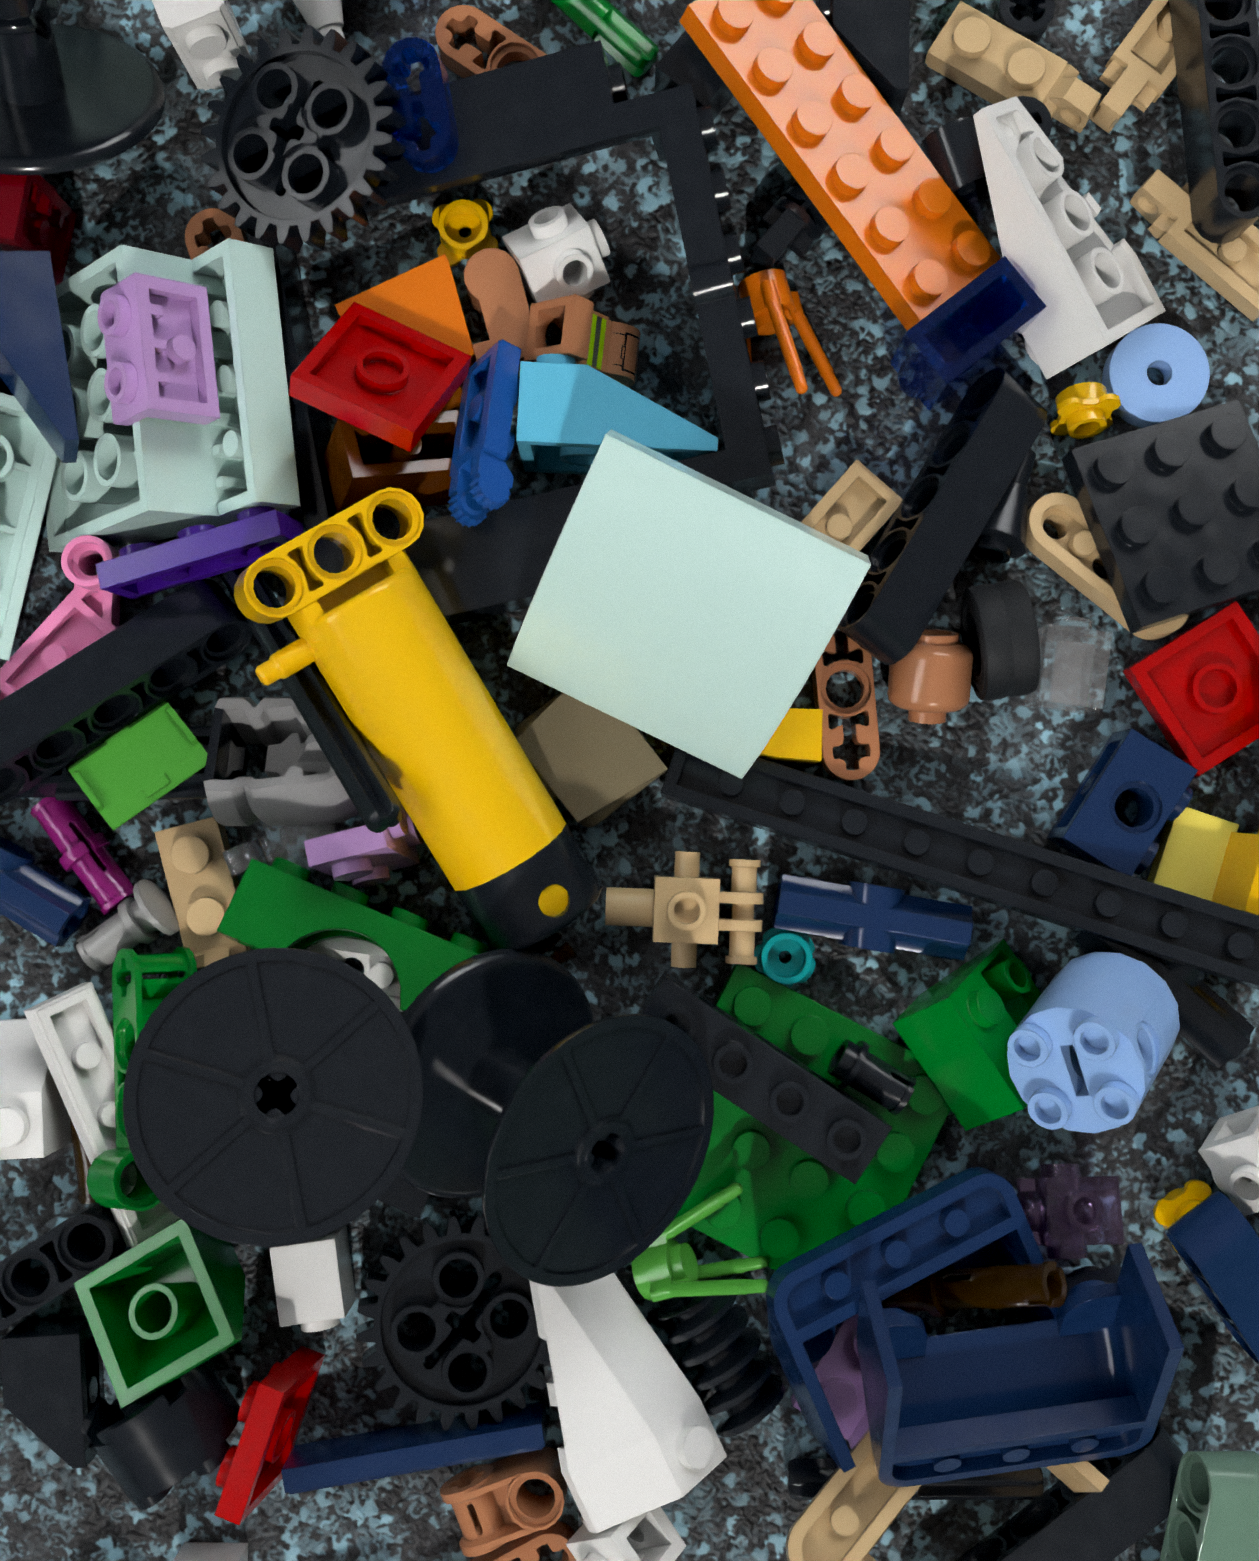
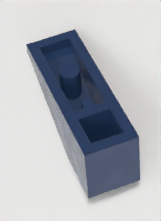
(34, 348)

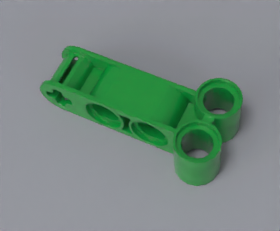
(132, 1007)

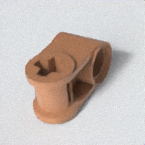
(498, 1507)

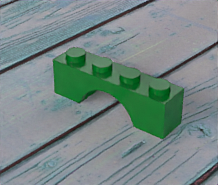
(283, 910)

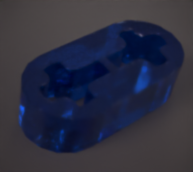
(433, 103)

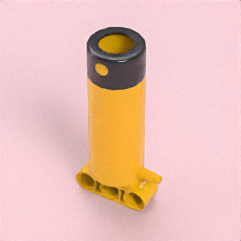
(426, 721)

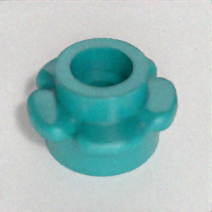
(800, 948)

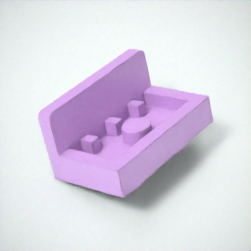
(365, 855)

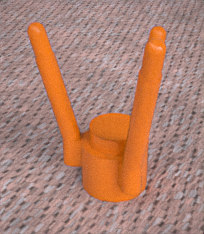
(774, 312)

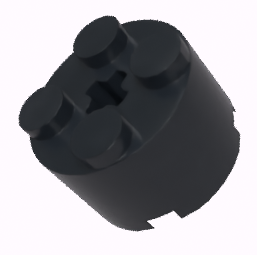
(164, 1434)

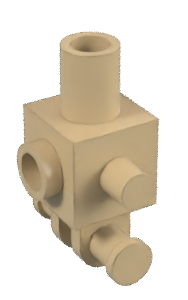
(686, 909)

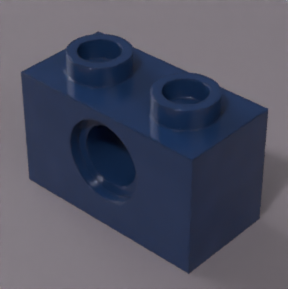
(1151, 776)

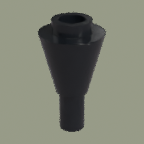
(1007, 527)

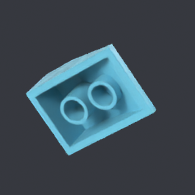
(572, 407)

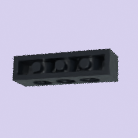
(773, 1082)

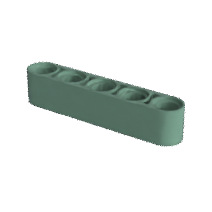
(1214, 1508)

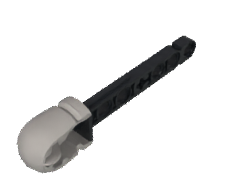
(302, 780)

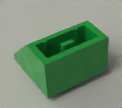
(963, 1033)

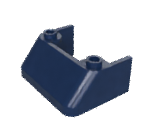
(957, 1223)
(1021, 1390)

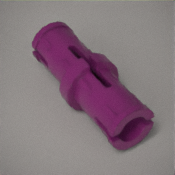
(84, 852)

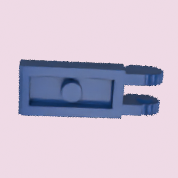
(484, 435)

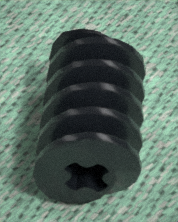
(729, 1359)

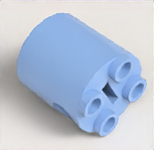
(1093, 1043)

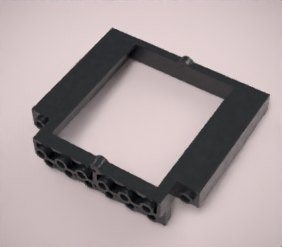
(507, 125)

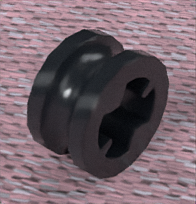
(1028, 27)

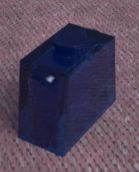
(965, 334)

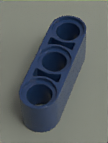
(1224, 1261)

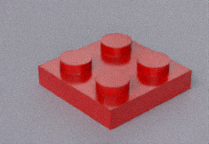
(380, 376)
(1204, 688)
(272, 1421)

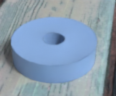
(1175, 356)

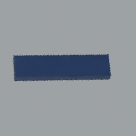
(413, 1449)

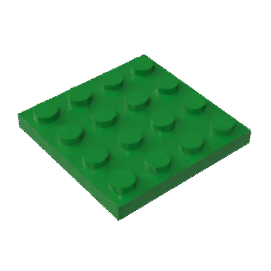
(787, 1194)

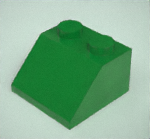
(164, 1308)

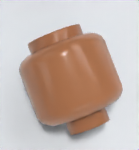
(932, 677)

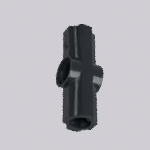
(1204, 1017)

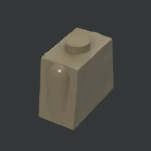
(587, 757)

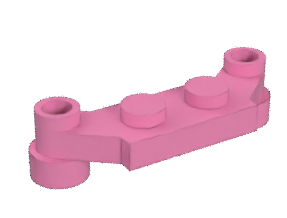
(74, 624)

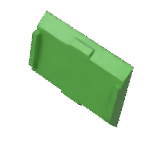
(139, 765)

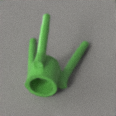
(672, 1268)

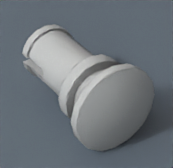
(135, 923)

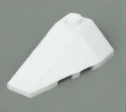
(1051, 238)
(623, 1405)

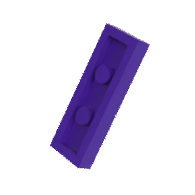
(197, 553)

